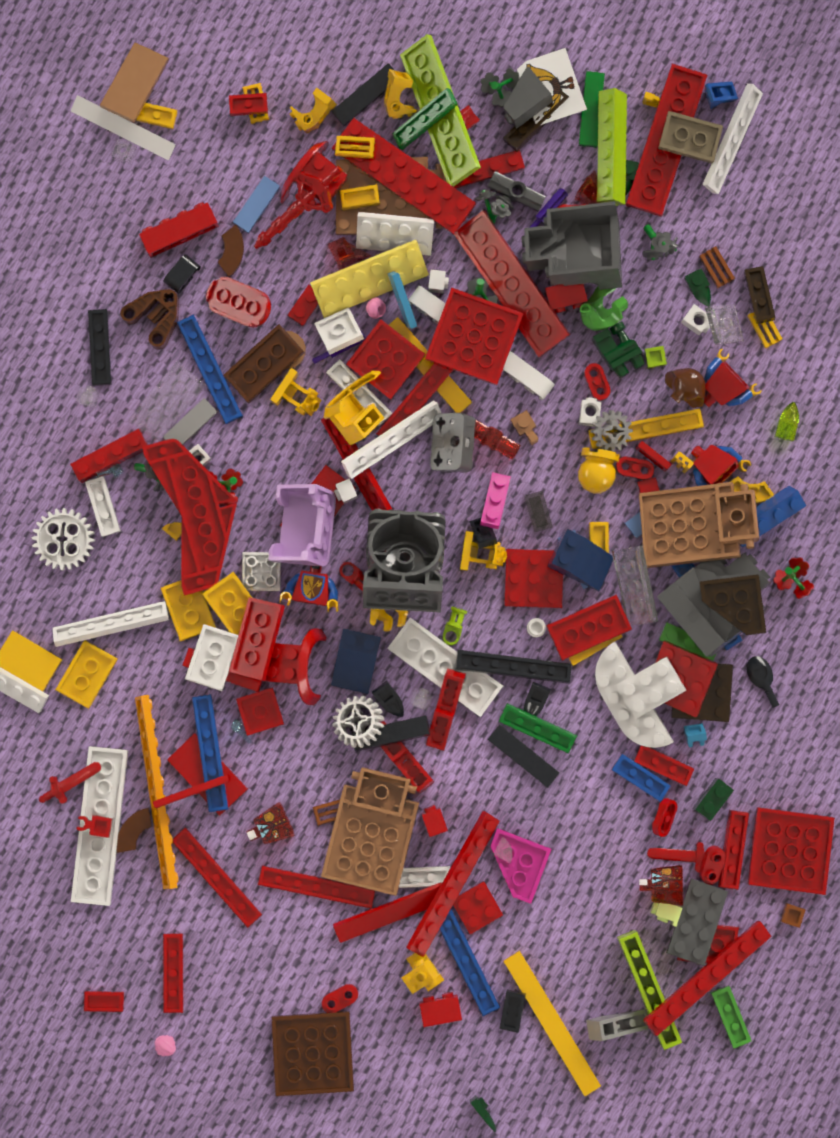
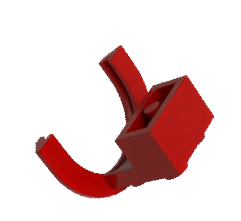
(316, 165)
(290, 665)

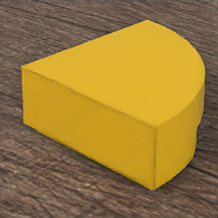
(651, 100)
(173, 530)

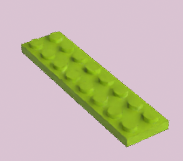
(449, 133)

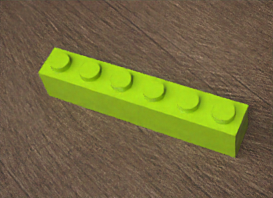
(612, 146)
(646, 983)

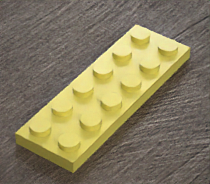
(368, 278)

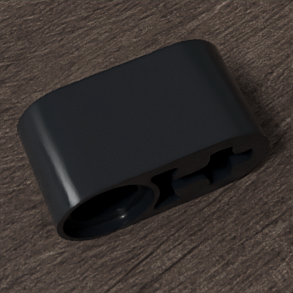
(181, 273)

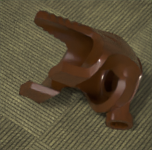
(686, 386)

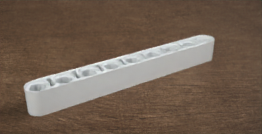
(514, 366)

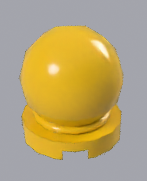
(597, 471)

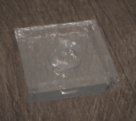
(724, 324)

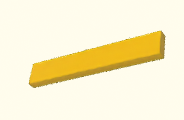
(449, 389)
(659, 426)

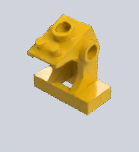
(396, 84)
(322, 107)
(288, 389)
(496, 557)
(422, 974)

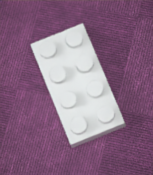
(387, 232)

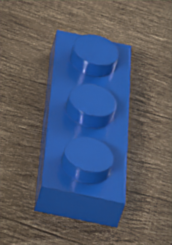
(641, 777)

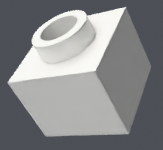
(438, 281)
(197, 450)
(345, 491)

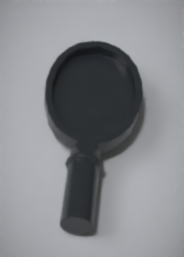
(762, 677)

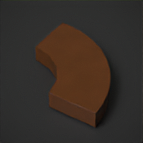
(233, 251)
(132, 829)

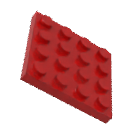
(474, 336)
(791, 851)

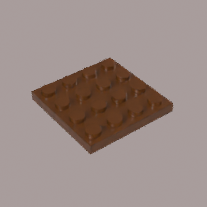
(312, 1053)

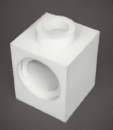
(688, 320)
(584, 419)

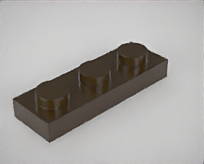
(759, 294)

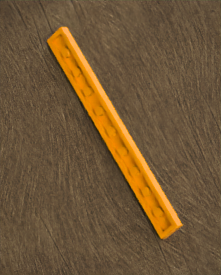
(155, 788)

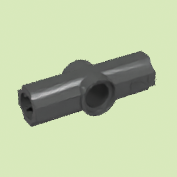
(505, 185)

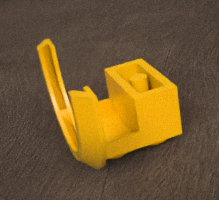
(349, 415)

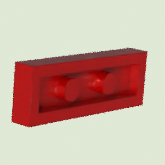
(664, 765)

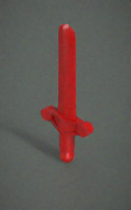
(59, 788)
(680, 855)

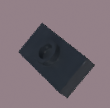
(484, 535)
(512, 1011)

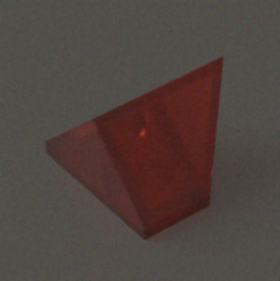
(588, 191)
(345, 253)

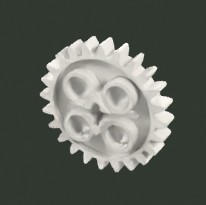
(46, 539)

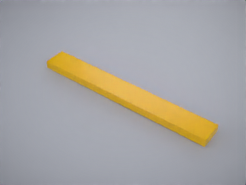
(552, 1023)

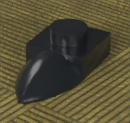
(536, 698)
(389, 699)

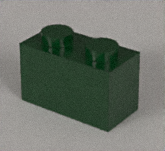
(713, 799)

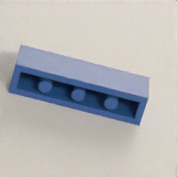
(778, 509)

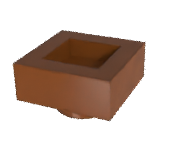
(792, 915)

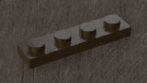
(518, 137)

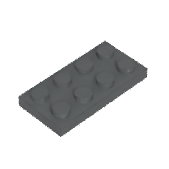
(697, 922)

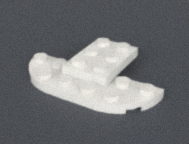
(635, 696)

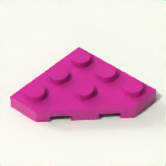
(525, 867)

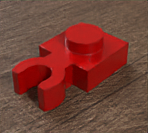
(98, 825)

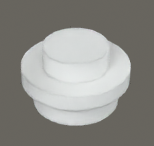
(536, 627)

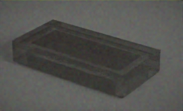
(538, 511)

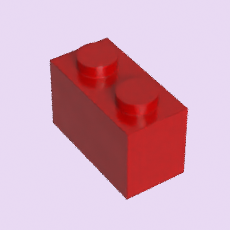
(565, 296)
(434, 821)
(440, 1010)

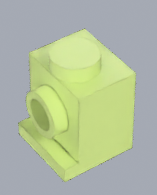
(666, 912)

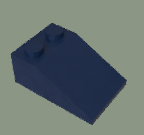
(581, 560)
(355, 661)

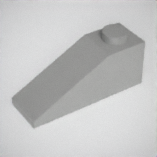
(616, 1025)

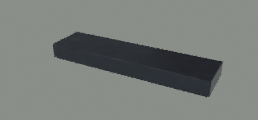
(362, 96)
(99, 347)
(398, 732)
(523, 756)

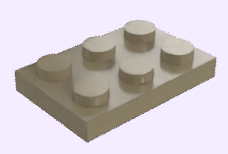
(690, 137)

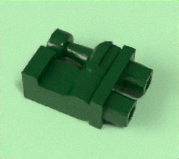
(618, 355)

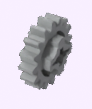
(611, 423)

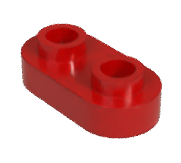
(599, 381)
(635, 468)
(664, 817)
(710, 865)
(339, 998)

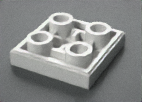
(259, 572)

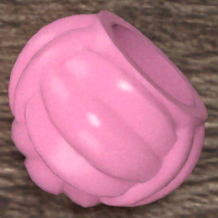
(376, 308)
(165, 1045)

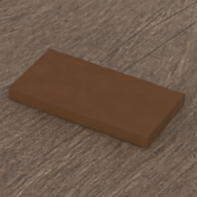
(264, 363)

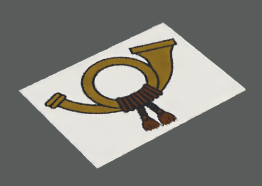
(556, 74)

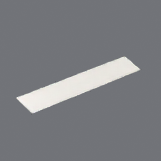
(123, 127)

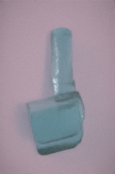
(116, 470)
(237, 726)

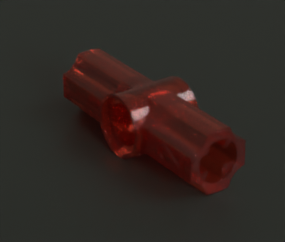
(495, 440)

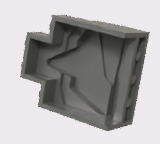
(577, 246)
(698, 620)

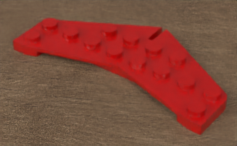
(197, 498)

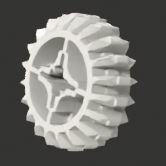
(355, 707)

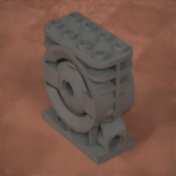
(410, 538)

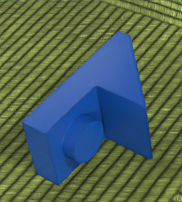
(720, 93)

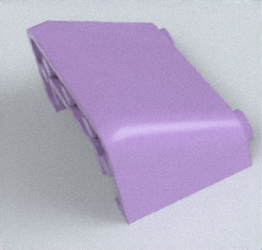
(305, 525)

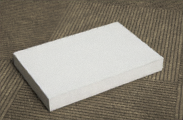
(212, 658)

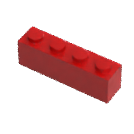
(178, 229)
(109, 455)

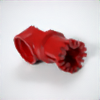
(355, 577)

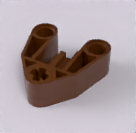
(142, 306)

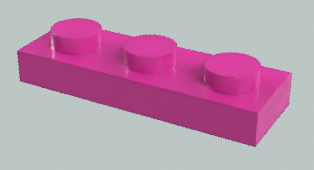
(495, 500)

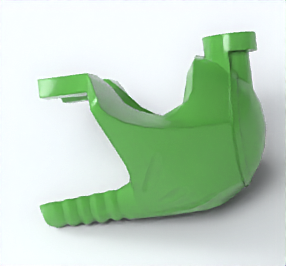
(596, 316)

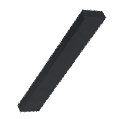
(513, 666)

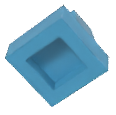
(695, 733)

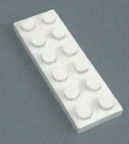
(434, 657)

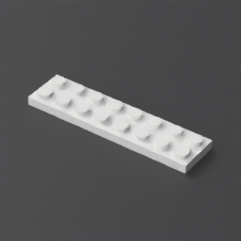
(97, 854)

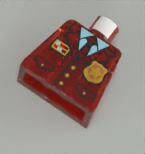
(271, 825)
(665, 885)

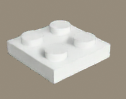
(339, 331)

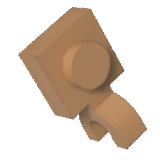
(524, 425)

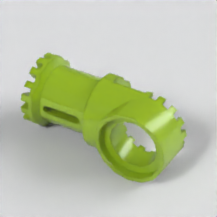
(453, 626)

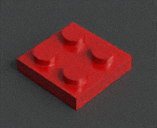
(260, 711)
(477, 907)

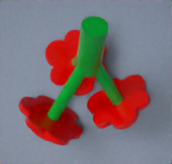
(231, 481)
(790, 574)

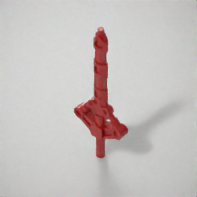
(304, 201)

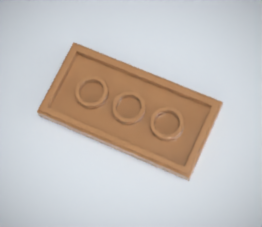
(134, 82)

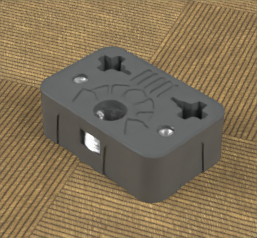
(452, 442)

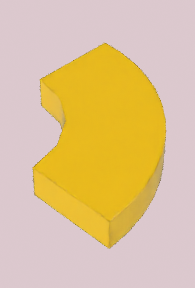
(762, 491)

